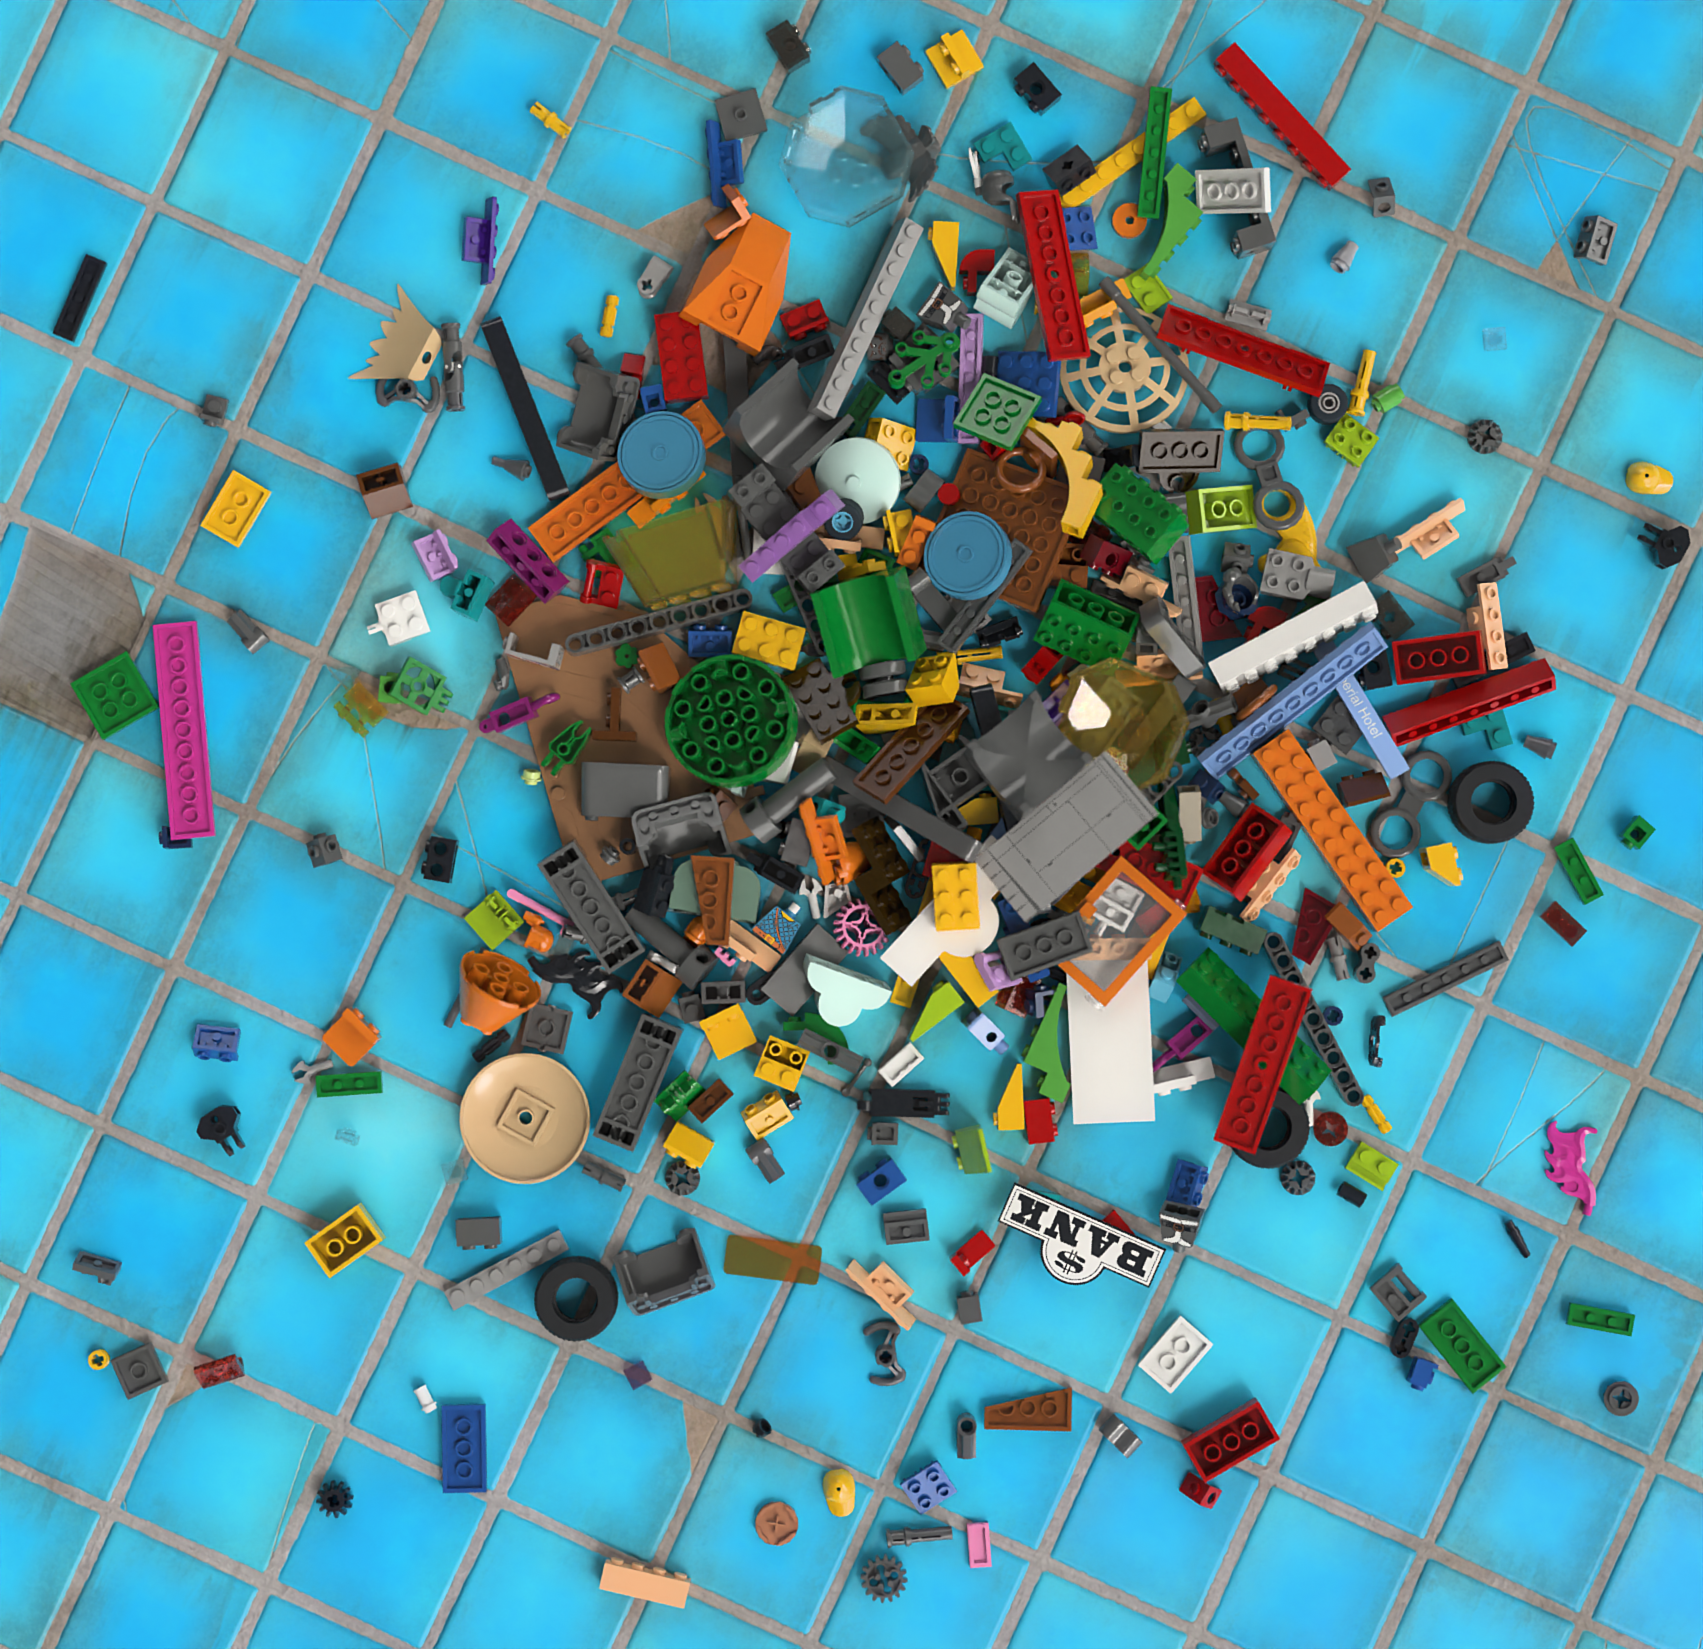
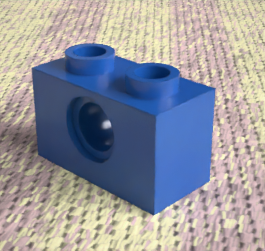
(873, 1192)

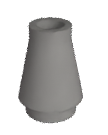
(1343, 258)

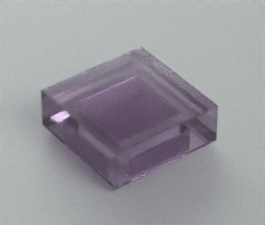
(638, 1375)

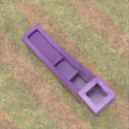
(791, 535)

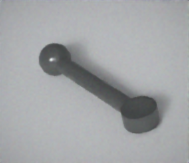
(866, 1063)

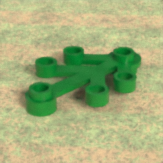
(925, 357)

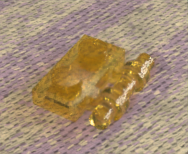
(365, 704)

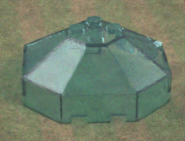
(846, 157)

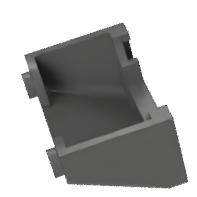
(601, 412)
(622, 788)
(680, 828)
(664, 1274)

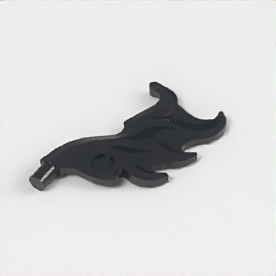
(582, 975)

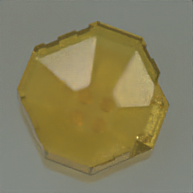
(1128, 715)

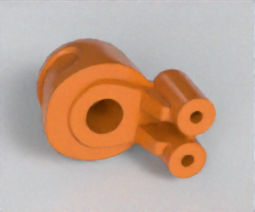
(695, 932)
(538, 937)

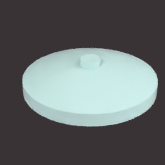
(861, 472)

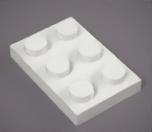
(1175, 1354)

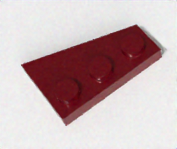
(1212, 622)
(1311, 926)

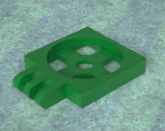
(435, 695)

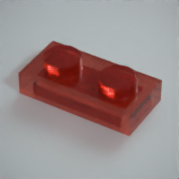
(1563, 923)

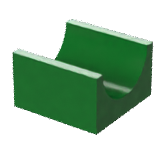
(868, 620)

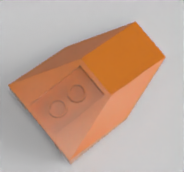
(742, 284)

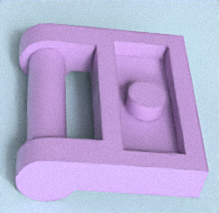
(996, 976)

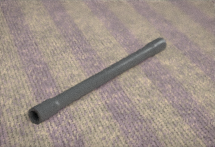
(1205, 396)

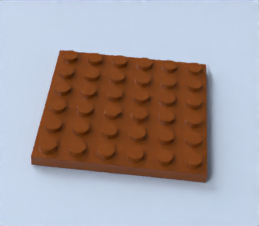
(1028, 517)

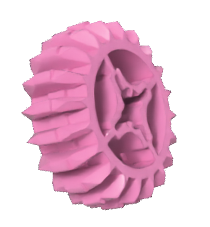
(852, 926)

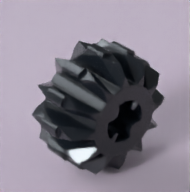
(326, 1500)

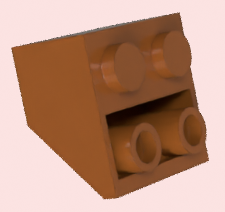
(1071, 567)
(659, 666)
(652, 988)

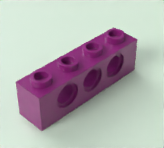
(527, 561)

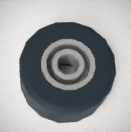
(1325, 412)

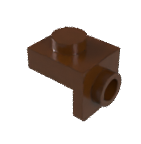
(725, 804)

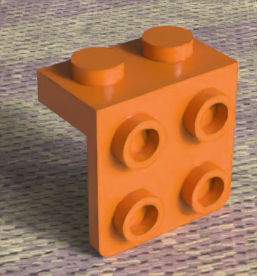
(731, 217)
(352, 1036)

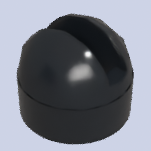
(761, 1428)

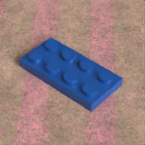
(464, 1448)

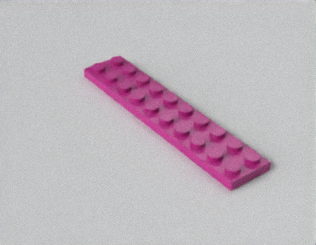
(184, 730)

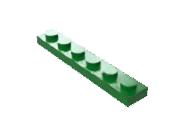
(1154, 153)

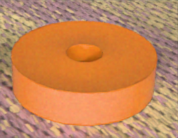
(1125, 230)

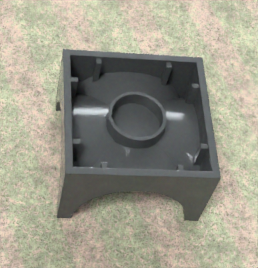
(1026, 758)

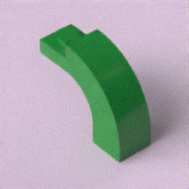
(857, 745)
(818, 1025)

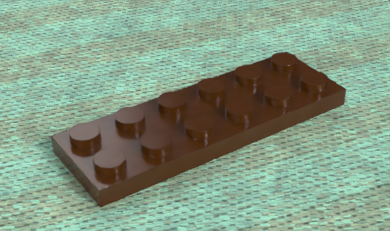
(909, 750)

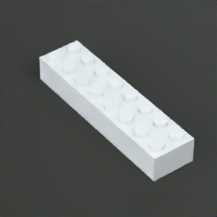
(1294, 637)

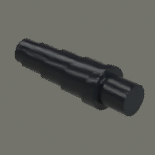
(1515, 1235)

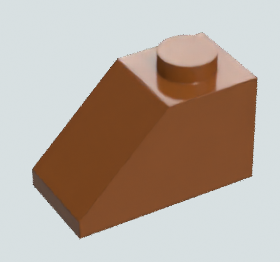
(1348, 926)

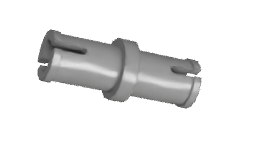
(1338, 958)

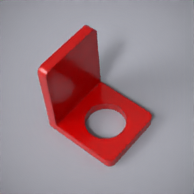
(1199, 1491)

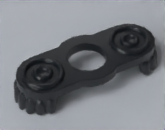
(1373, 1058)

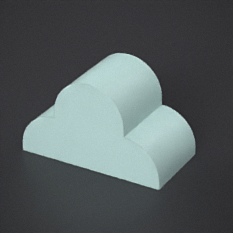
(1006, 289)
(842, 991)

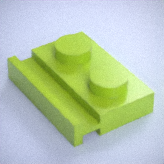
(1148, 294)
(1371, 1166)

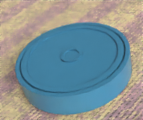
(661, 455)
(967, 555)

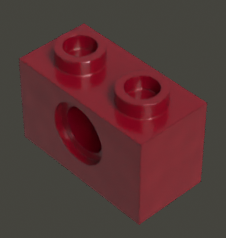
(1106, 555)

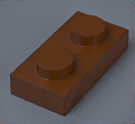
(710, 1100)

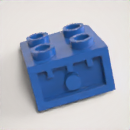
(936, 420)

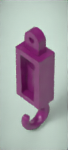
(519, 712)
(1182, 1042)

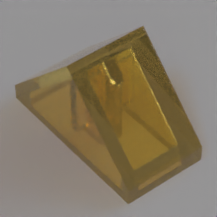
(1081, 270)

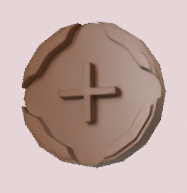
(776, 1523)

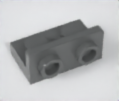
(1595, 239)

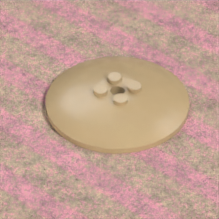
(493, 1123)

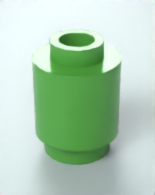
(1387, 398)

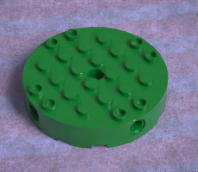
(761, 729)

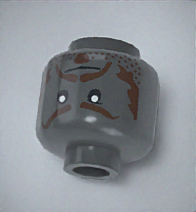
(880, 347)

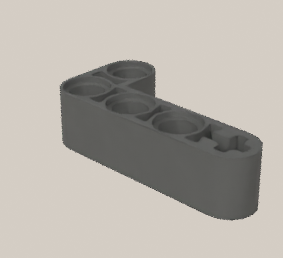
(931, 599)
(1170, 638)

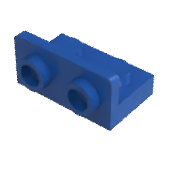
(709, 641)
(216, 1043)
(1187, 1183)

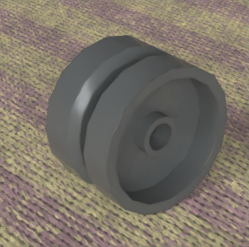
(883, 677)

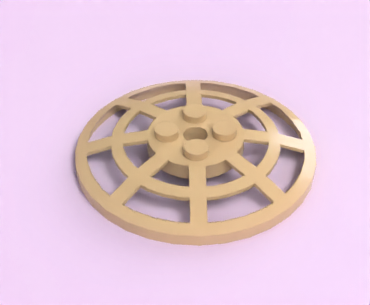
(1123, 382)

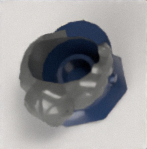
(1237, 594)

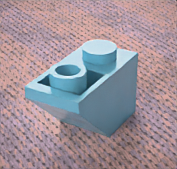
(1165, 976)

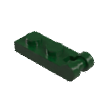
(864, 406)

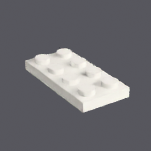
(1233, 190)

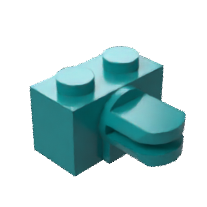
(468, 594)

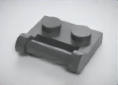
(1392, 1297)

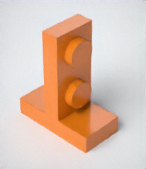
(915, 542)

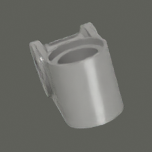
(655, 274)

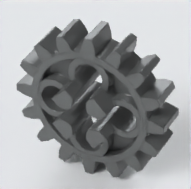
(878, 1589)

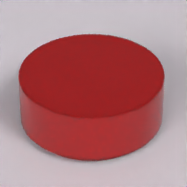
(949, 494)

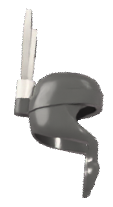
(994, 186)

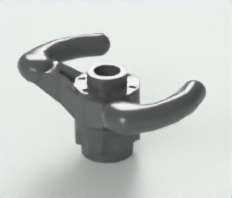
(402, 385)
(899, 1373)

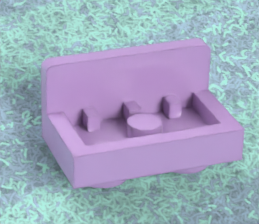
(435, 555)

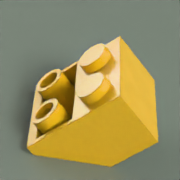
(933, 680)
(1441, 863)
(781, 1063)
(688, 1144)

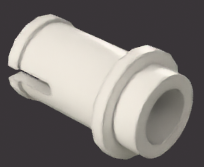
(425, 1399)

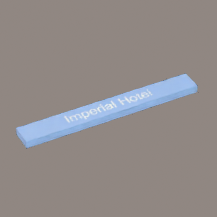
(1367, 720)

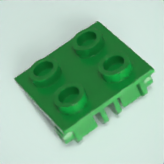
(679, 1095)

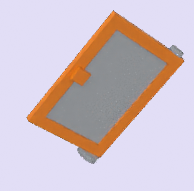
(1125, 925)

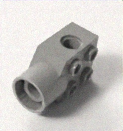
(1295, 577)

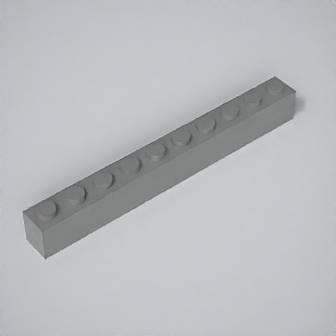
(865, 319)

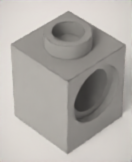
(1320, 754)

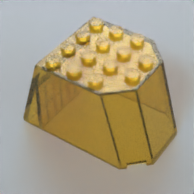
(679, 554)

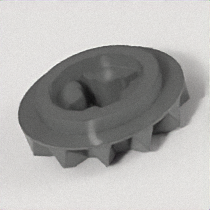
(1475, 439)
(1197, 738)
(1289, 1172)
(683, 1188)
(1625, 1407)

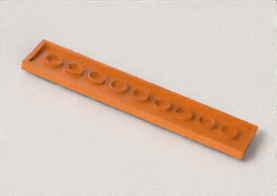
(605, 497)

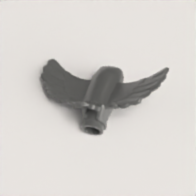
(925, 150)

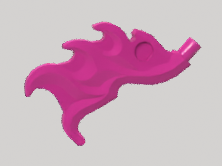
(1567, 1164)

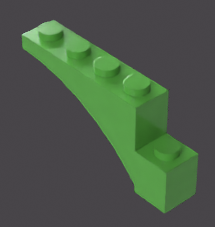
(1178, 218)
(1044, 1051)

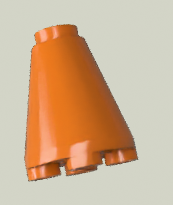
(850, 867)

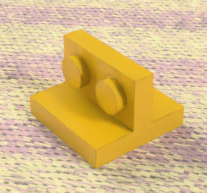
(954, 58)

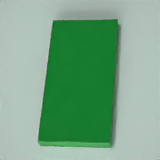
(1462, 1345)

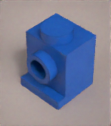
(653, 393)
(1421, 1373)

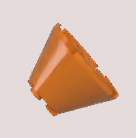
(494, 990)

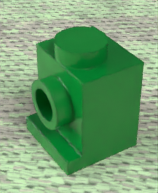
(1643, 829)

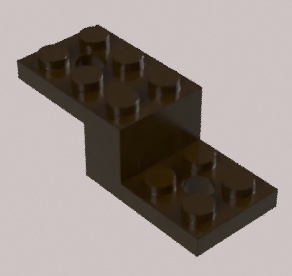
(886, 868)

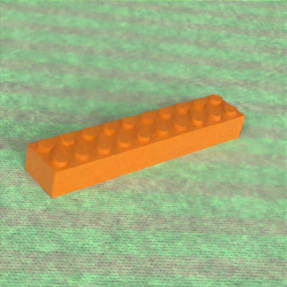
(1331, 830)

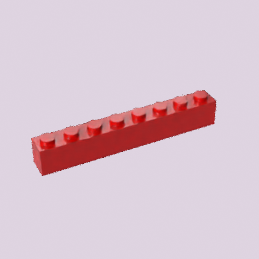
(1281, 116)
(1470, 702)

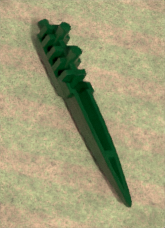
(1171, 840)

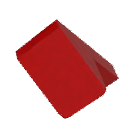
(633, 366)

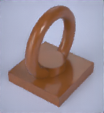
(1036, 454)
(1251, 697)

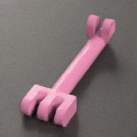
(521, 898)

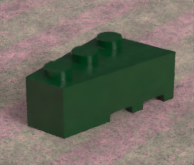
(1231, 930)

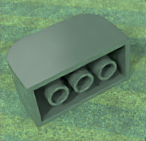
(744, 896)

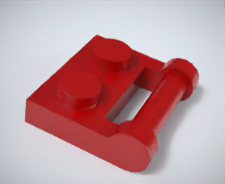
(609, 587)

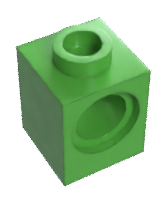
(383, 696)

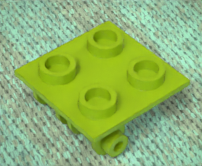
(1351, 440)
(494, 920)

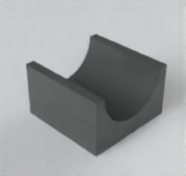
(780, 431)

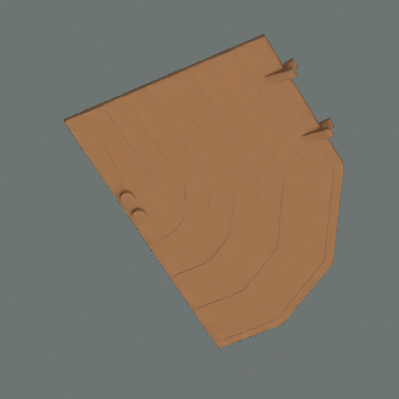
(583, 696)

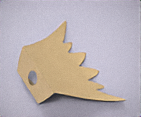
(405, 345)

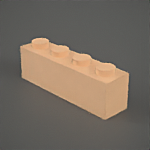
(644, 1582)

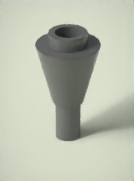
(519, 468)

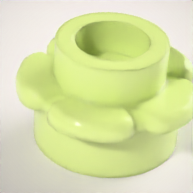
(531, 776)

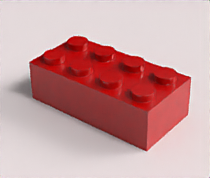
(681, 359)
(1439, 657)
(1246, 852)
(1230, 1440)

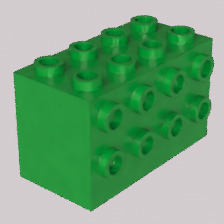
(1139, 514)
(1085, 625)

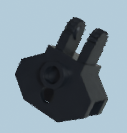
(1664, 545)
(225, 1127)

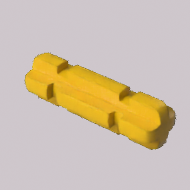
(609, 316)
(1376, 1114)

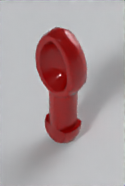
(1072, 416)

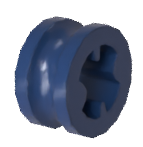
(912, 464)
(1338, 1019)

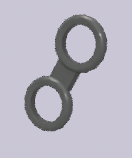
(1269, 479)
(1410, 805)

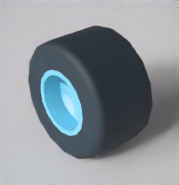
(842, 527)

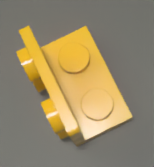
(895, 437)
(898, 525)
(728, 1031)

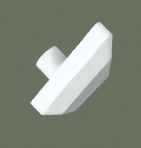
(835, 898)

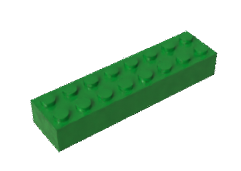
(1235, 1009)

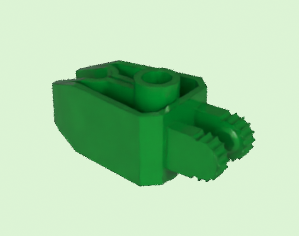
(567, 747)

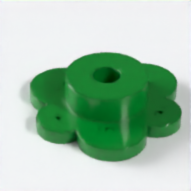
(622, 652)

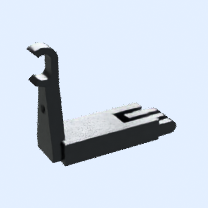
(901, 1103)

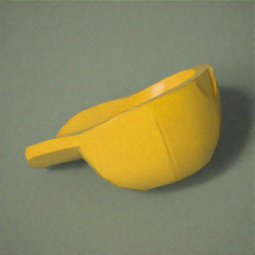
(1658, 480)
(842, 1501)

